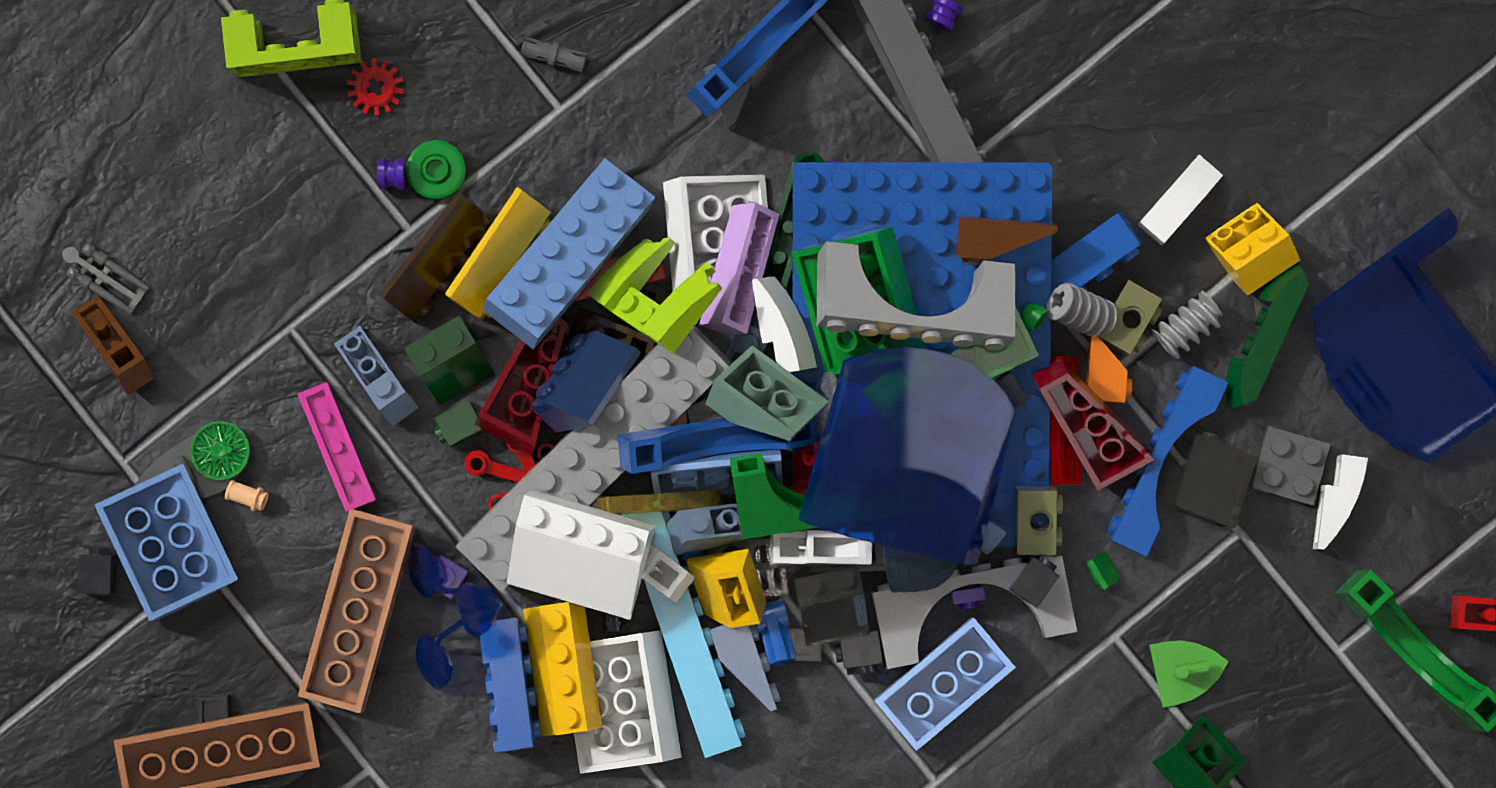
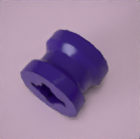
(943, 14)
(391, 173)

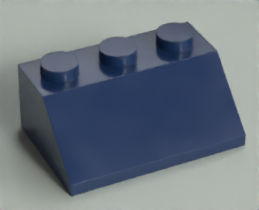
(583, 381)

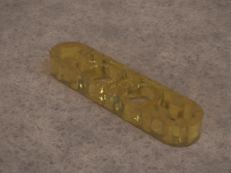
(659, 502)

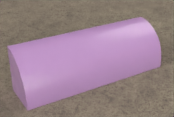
(738, 263)

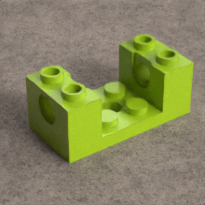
(248, 56)

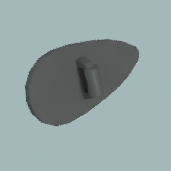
(180, 455)

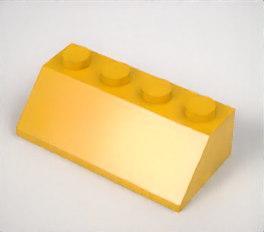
(498, 251)
(562, 668)

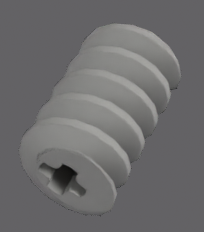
(1081, 310)
(1188, 325)

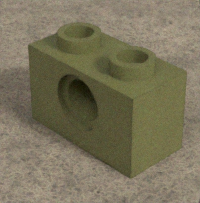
(1142, 303)
(1029, 502)

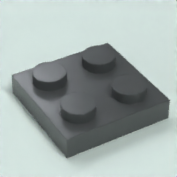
(1290, 466)

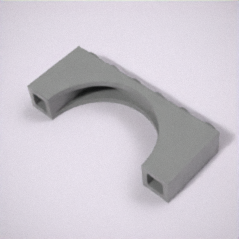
(852, 304)
(903, 613)

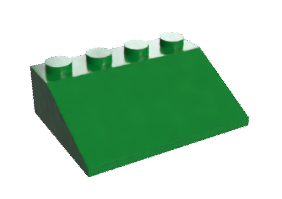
(886, 274)

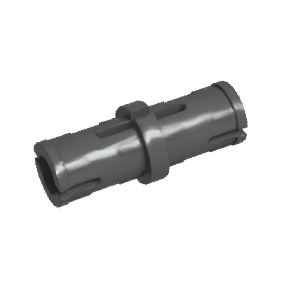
(553, 54)

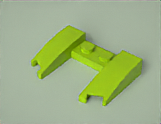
(663, 323)

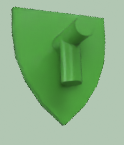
(1184, 670)

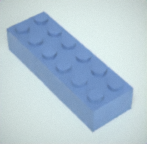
(568, 253)

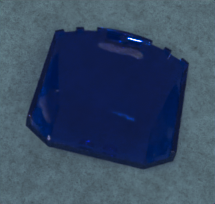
(911, 453)

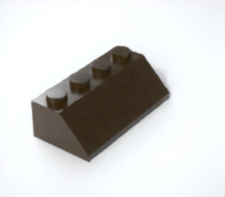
(436, 259)

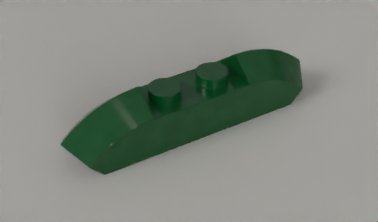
(780, 254)
(1283, 298)

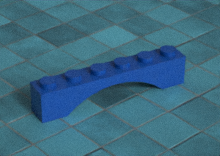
(751, 53)
(674, 444)
(1139, 522)

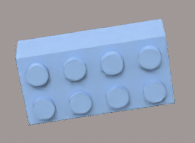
(944, 683)

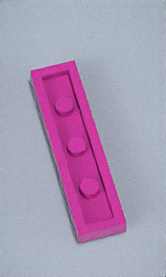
(336, 447)

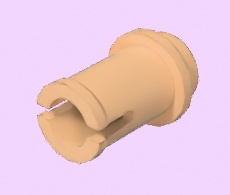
(246, 495)

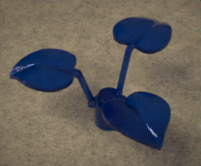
(475, 605)

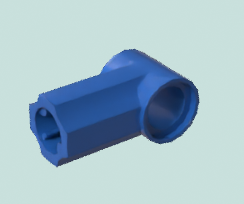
(776, 634)

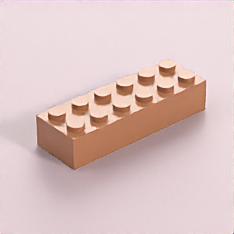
(356, 611)
(220, 750)

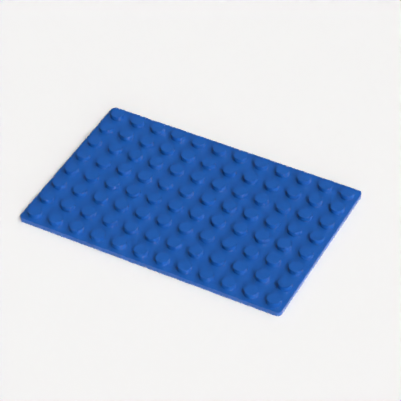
(924, 210)

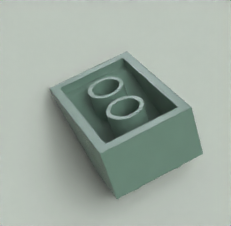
(764, 396)

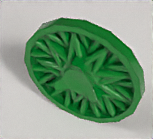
(436, 169)
(220, 450)

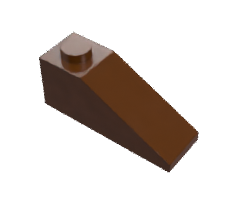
(990, 237)
(113, 345)

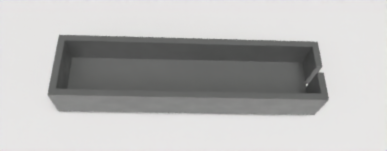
(918, 81)

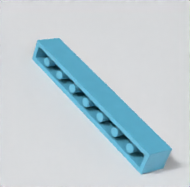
(691, 655)

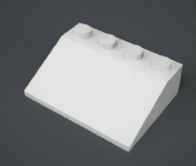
(699, 214)
(579, 553)
(633, 705)

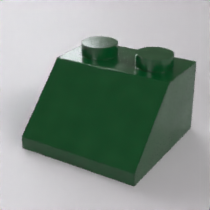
(449, 360)
(1199, 757)

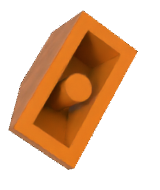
(1106, 373)

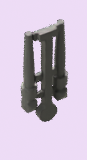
(72, 255)

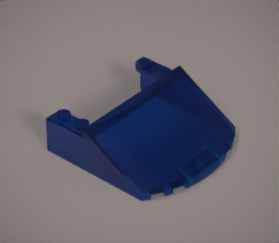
(1403, 351)

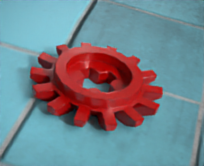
(362, 84)

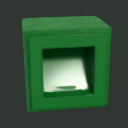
(1102, 570)

